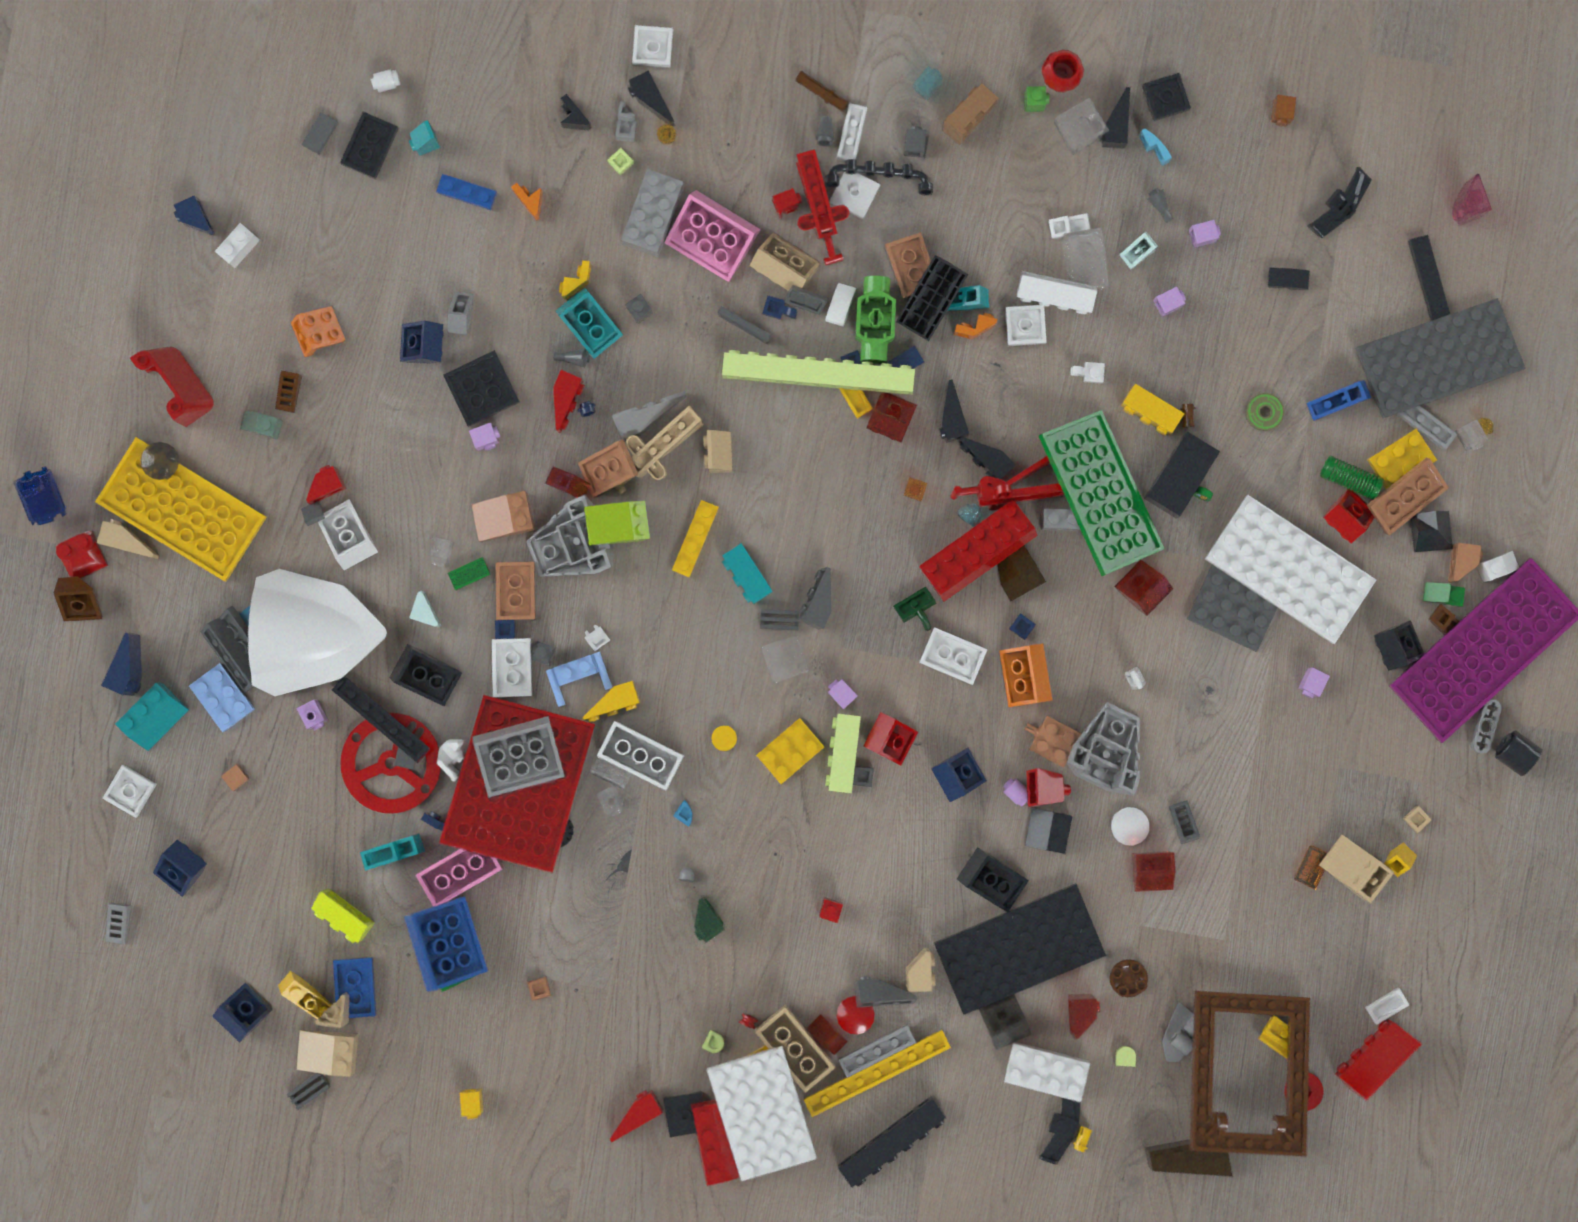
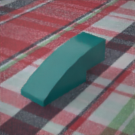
(392, 852)

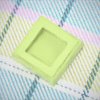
(620, 161)

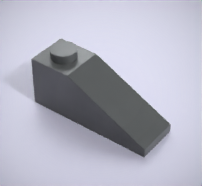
(878, 993)

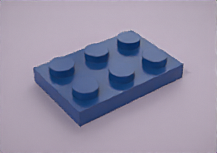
(356, 979)

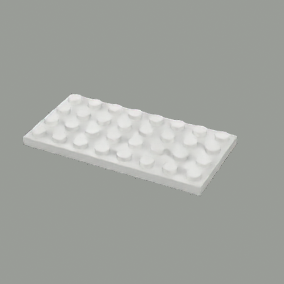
(1290, 569)

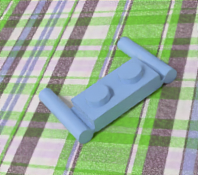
(577, 670)

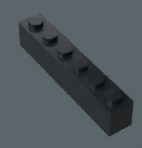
(891, 1142)

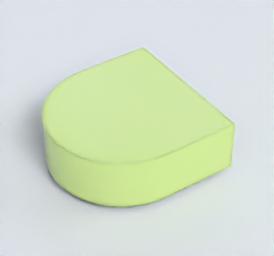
(714, 1042)
(1125, 1057)

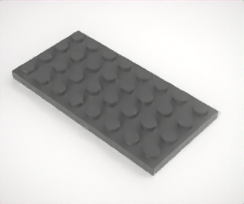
(1440, 358)

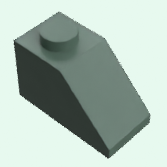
(261, 424)

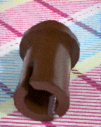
(1188, 410)

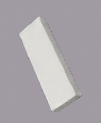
(851, 132)

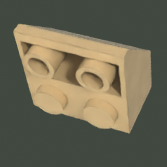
(719, 451)
(919, 972)

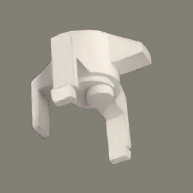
(451, 753)

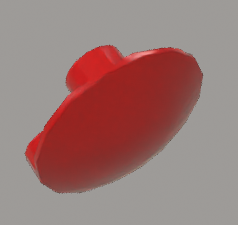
(853, 1018)

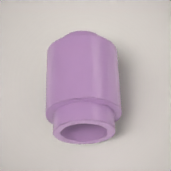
(1016, 791)

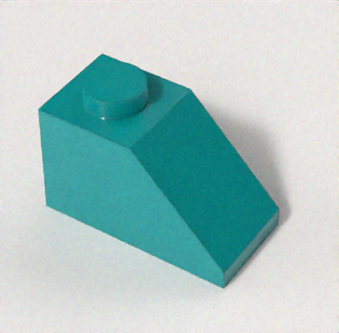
(424, 139)

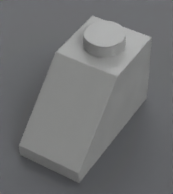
(460, 313)

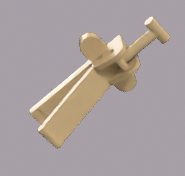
(648, 455)

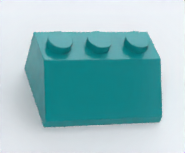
(152, 716)

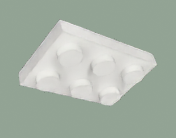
(953, 656)
(511, 667)

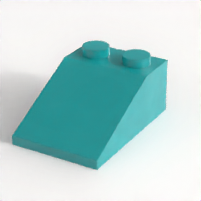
(589, 322)

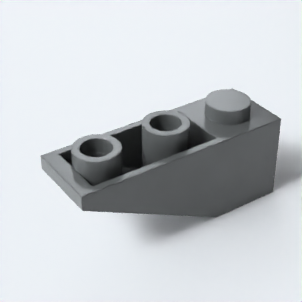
(818, 604)

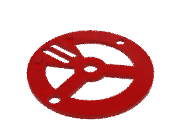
(354, 778)

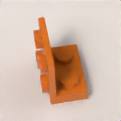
(317, 330)

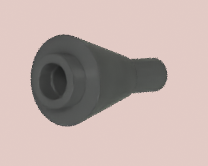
(1158, 200)
(577, 357)

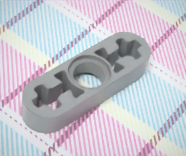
(1493, 722)

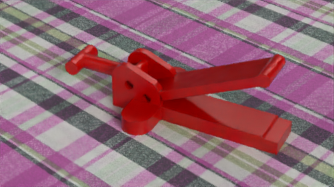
(822, 215)
(997, 492)

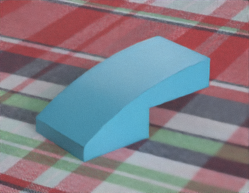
(1151, 142)

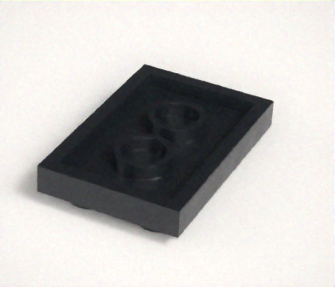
(369, 145)

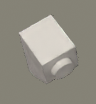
(1497, 566)

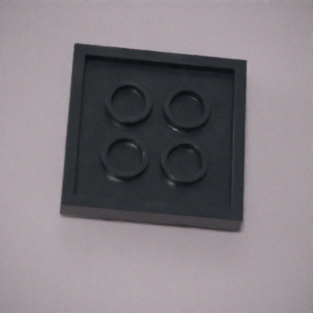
(481, 388)

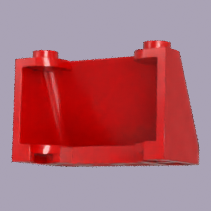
(190, 397)

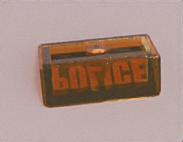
(1309, 870)

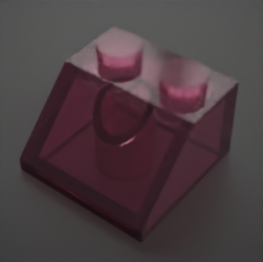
(1471, 201)

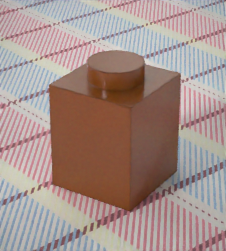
(1283, 110)

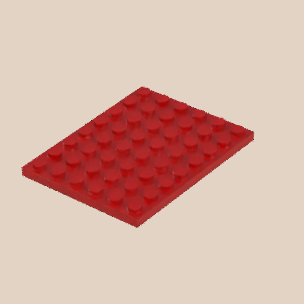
(526, 822)

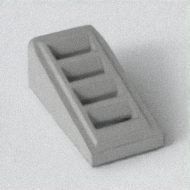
(126, 909)

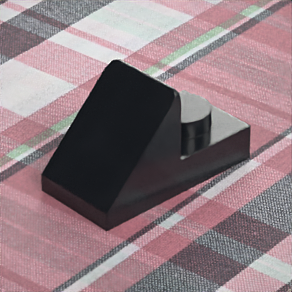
(576, 119)

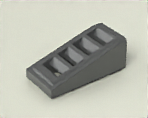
(1195, 836)

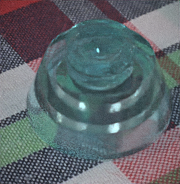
(970, 514)

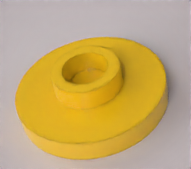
(724, 738)

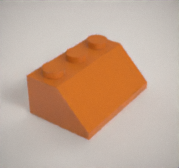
(1025, 675)

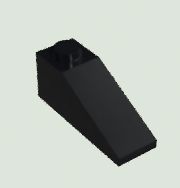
(648, 95)
(1118, 124)
(953, 421)

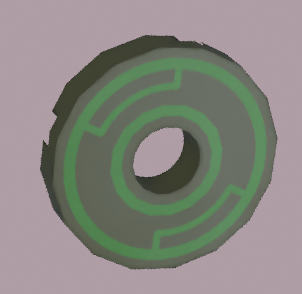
(1275, 408)

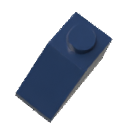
(193, 215)

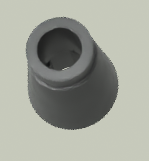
(825, 132)

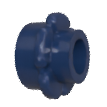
(586, 409)

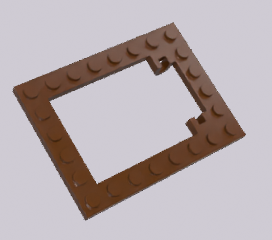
(1291, 1129)

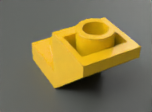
(572, 285)

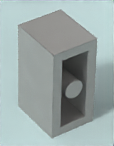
(1058, 520)

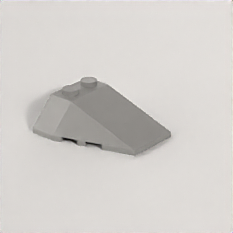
(564, 545)
(1109, 751)

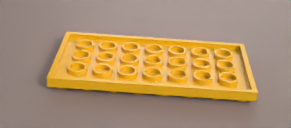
(182, 513)

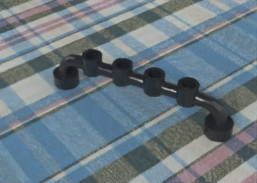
(869, 169)

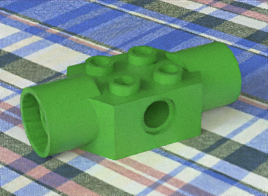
(875, 319)

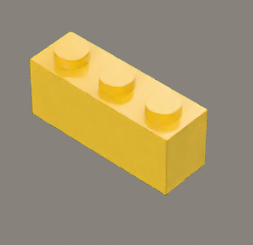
(1151, 410)

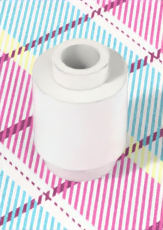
(385, 80)

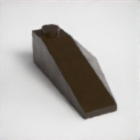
(1019, 574)

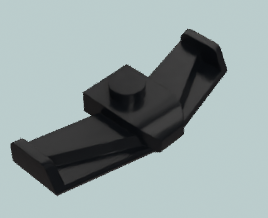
(1341, 204)
(1065, 1129)

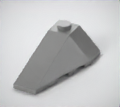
(638, 421)

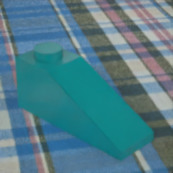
(970, 299)

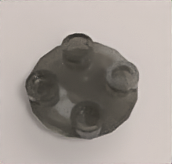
(160, 460)

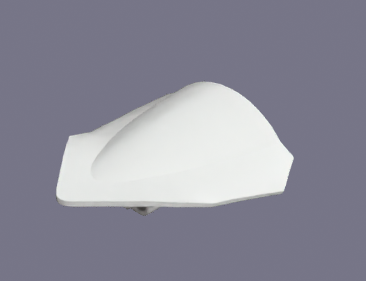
(306, 632)

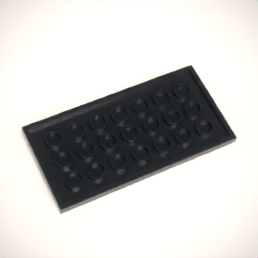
(1019, 949)

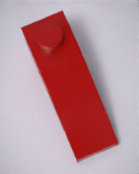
(641, 1111)

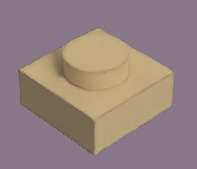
(1417, 819)

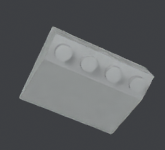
(518, 756)

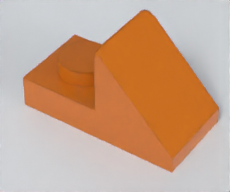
(533, 202)

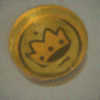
(666, 134)

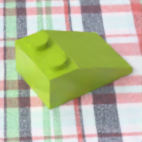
(617, 523)

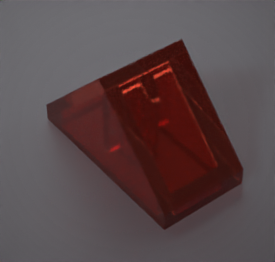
(827, 1034)

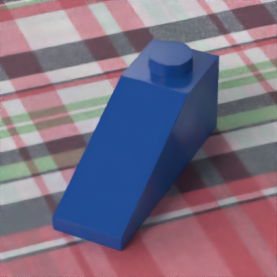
(1339, 400)

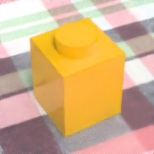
(1400, 859)
(471, 1103)

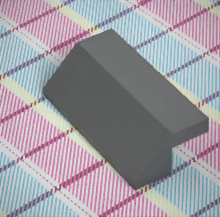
(230, 642)

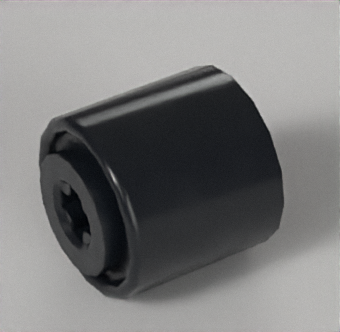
(1518, 752)

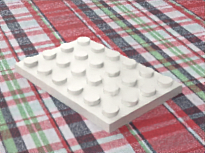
(761, 1113)

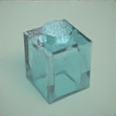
(928, 82)

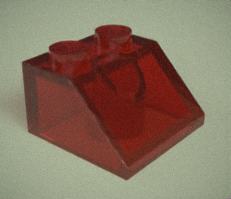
(891, 416)
(1144, 587)
(1082, 1013)

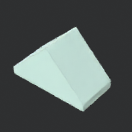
(1138, 250)
(423, 611)

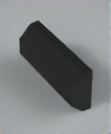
(932, 297)

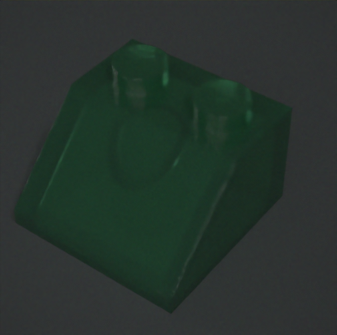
(707, 921)

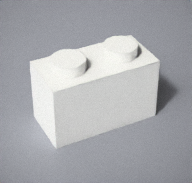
(237, 245)

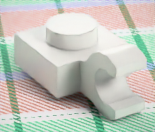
(1091, 372)

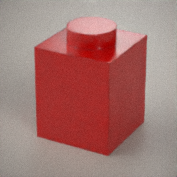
(830, 910)

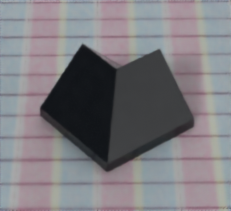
(1431, 531)

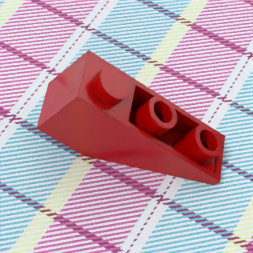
(565, 392)

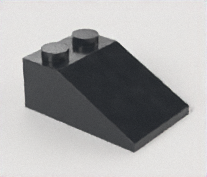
(425, 675)
(992, 879)

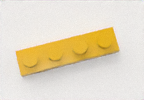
(695, 538)

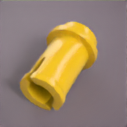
(1082, 1139)

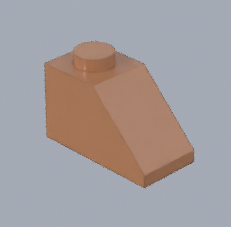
(1463, 560)

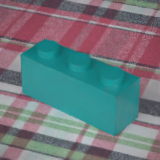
(746, 574)

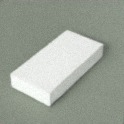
(1387, 1006)

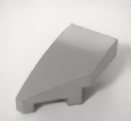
(626, 124)

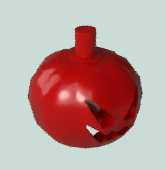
(1062, 71)

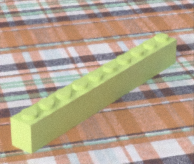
(818, 373)

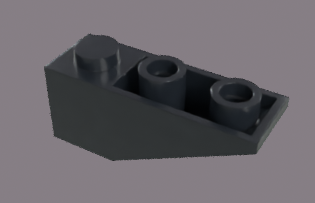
(991, 459)

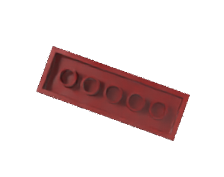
(978, 550)

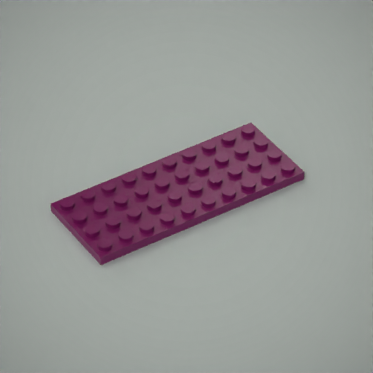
(1485, 650)

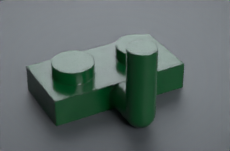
(915, 606)

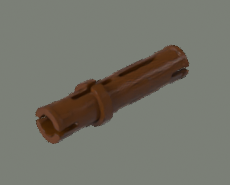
(829, 96)

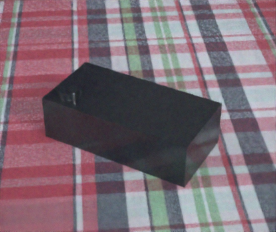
(1182, 475)

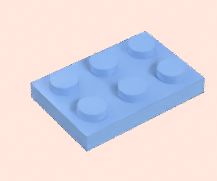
(221, 697)

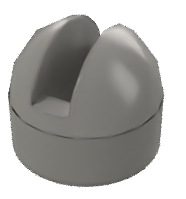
(687, 875)

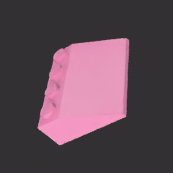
(712, 235)

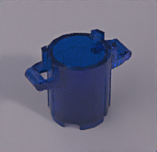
(40, 496)

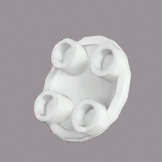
(1130, 826)

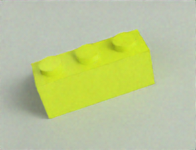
(342, 916)

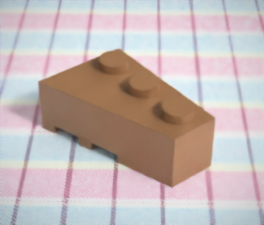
(969, 113)

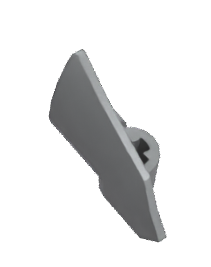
(1179, 1034)

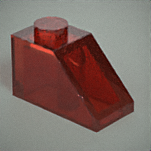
(567, 483)

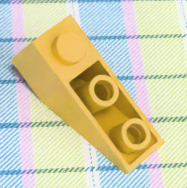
(617, 698)
(303, 995)

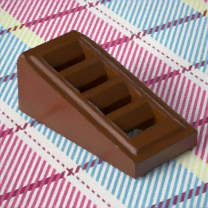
(281, 390)

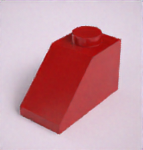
(325, 484)

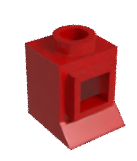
(786, 202)

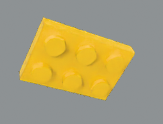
(1400, 457)
(790, 751)

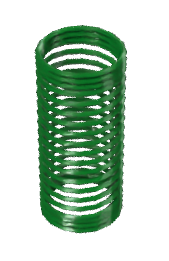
(1373, 488)

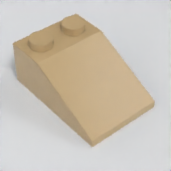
(327, 1052)

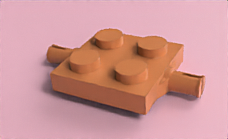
(1053, 740)

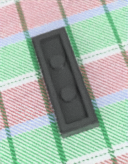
(744, 325)

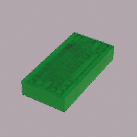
(469, 573)

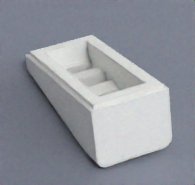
(1135, 678)

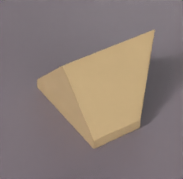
(337, 1014)

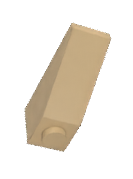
(122, 538)

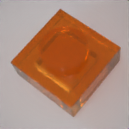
(915, 489)

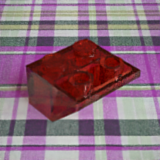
(1153, 871)

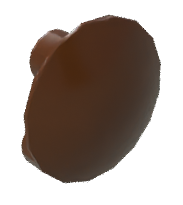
(1128, 978)

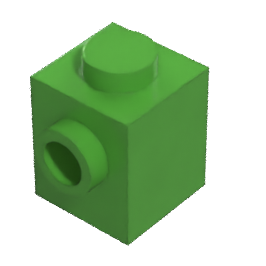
(1036, 98)

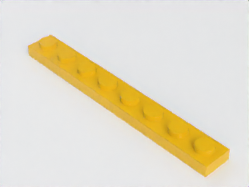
(876, 1073)

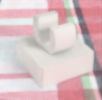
(596, 638)

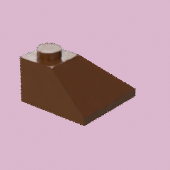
(76, 600)

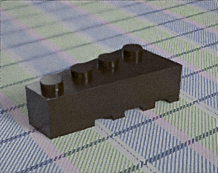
(1177, 1158)

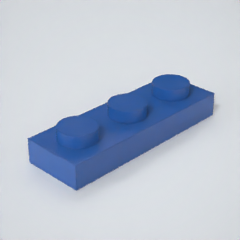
(466, 192)

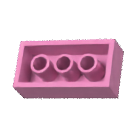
(456, 875)

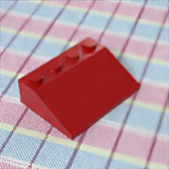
(1377, 1059)
(713, 1144)

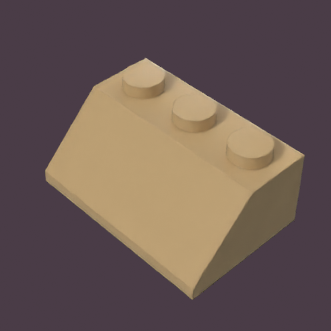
(784, 263)

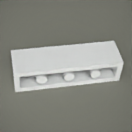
(1056, 292)

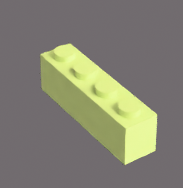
(844, 753)

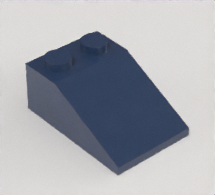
(125, 669)

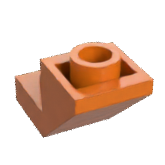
(983, 324)

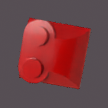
(81, 555)

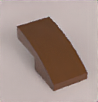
(1443, 619)

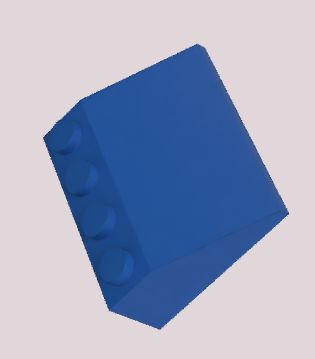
(445, 944)

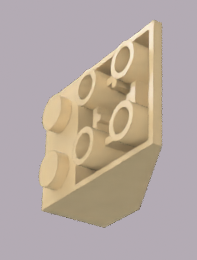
(1356, 869)

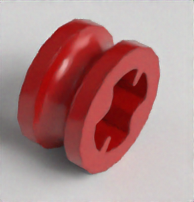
(748, 1021)

